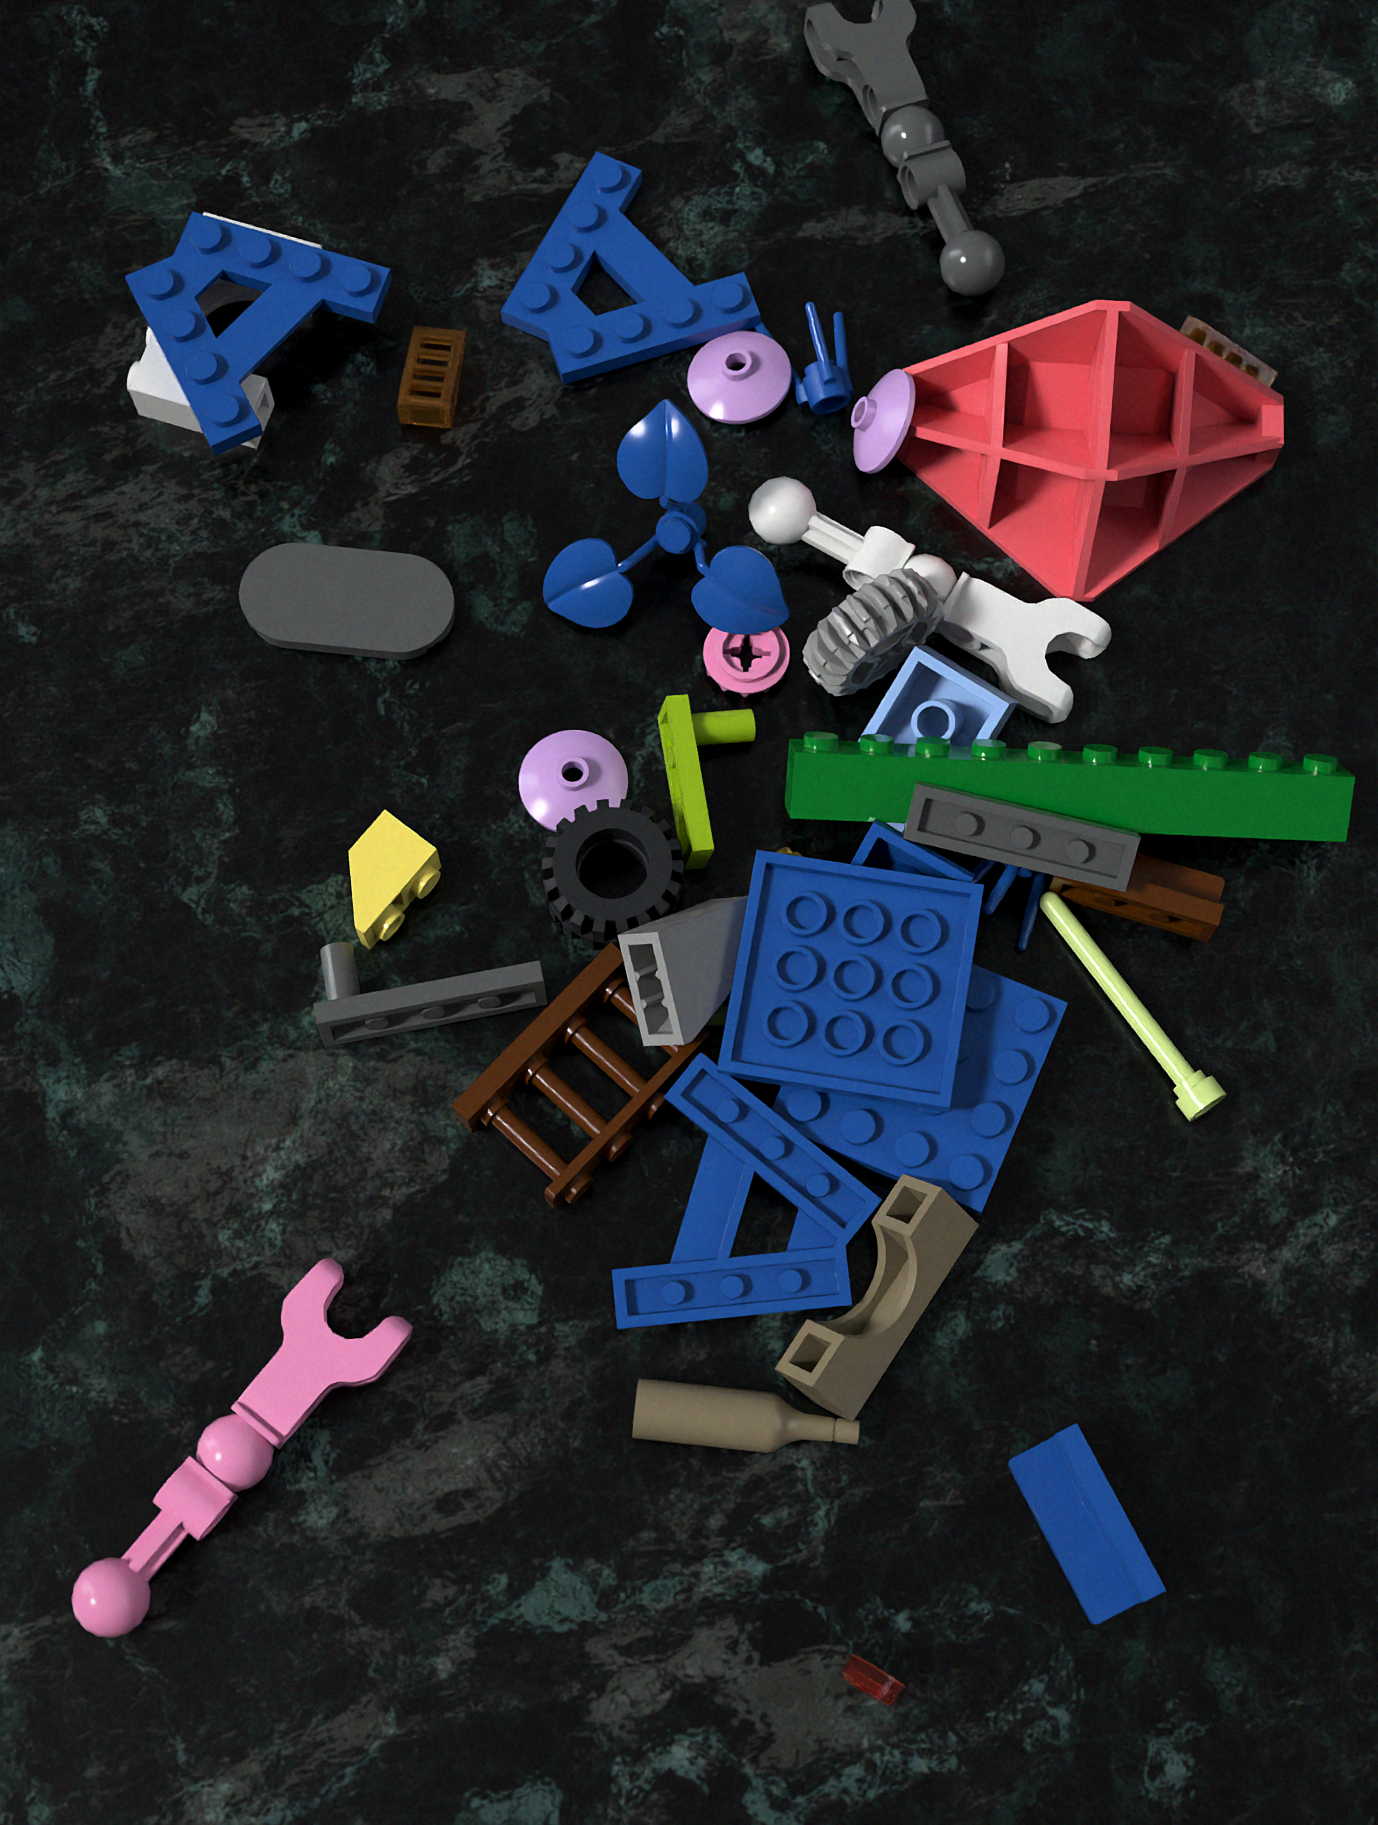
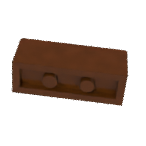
(1156, 895)

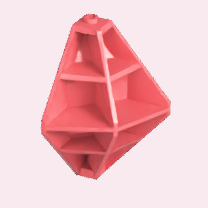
(1088, 440)

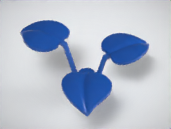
(667, 461)

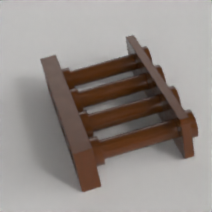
(528, 1063)

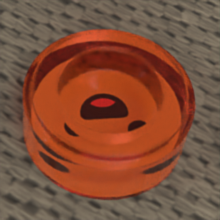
(872, 1680)

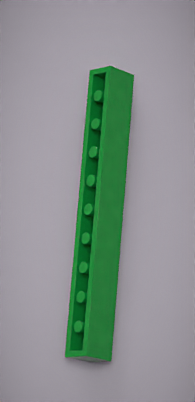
(1119, 790)

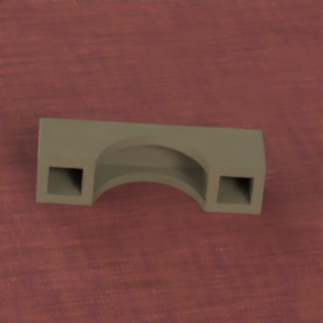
(918, 1243)

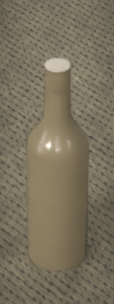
(729, 1418)

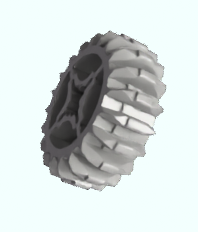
(872, 631)

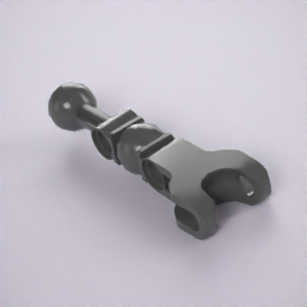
(892, 95)

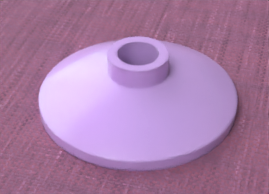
(744, 393)
(882, 420)
(552, 797)

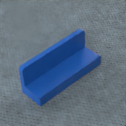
(1085, 1525)

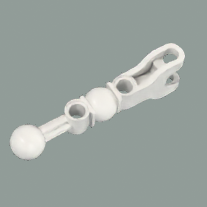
(975, 614)

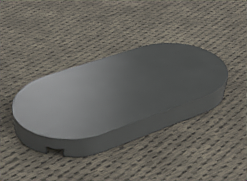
(347, 600)

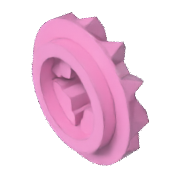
(764, 671)

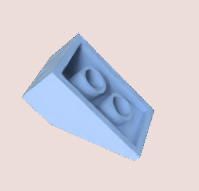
(940, 701)

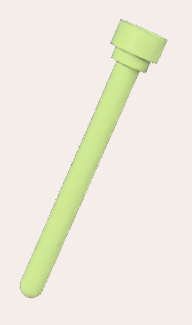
(1195, 1090)

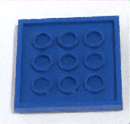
(851, 981)
(961, 1151)

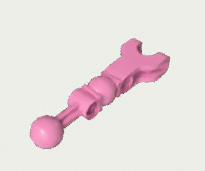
(239, 1447)

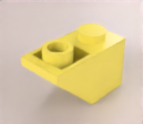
(387, 872)

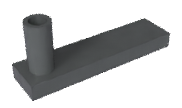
(1021, 836)
(357, 1016)

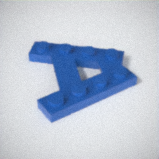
(294, 285)
(668, 308)
(743, 1141)

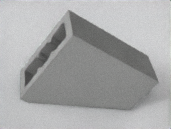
(682, 968)

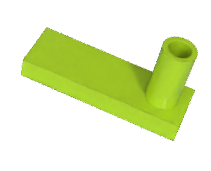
(680, 736)

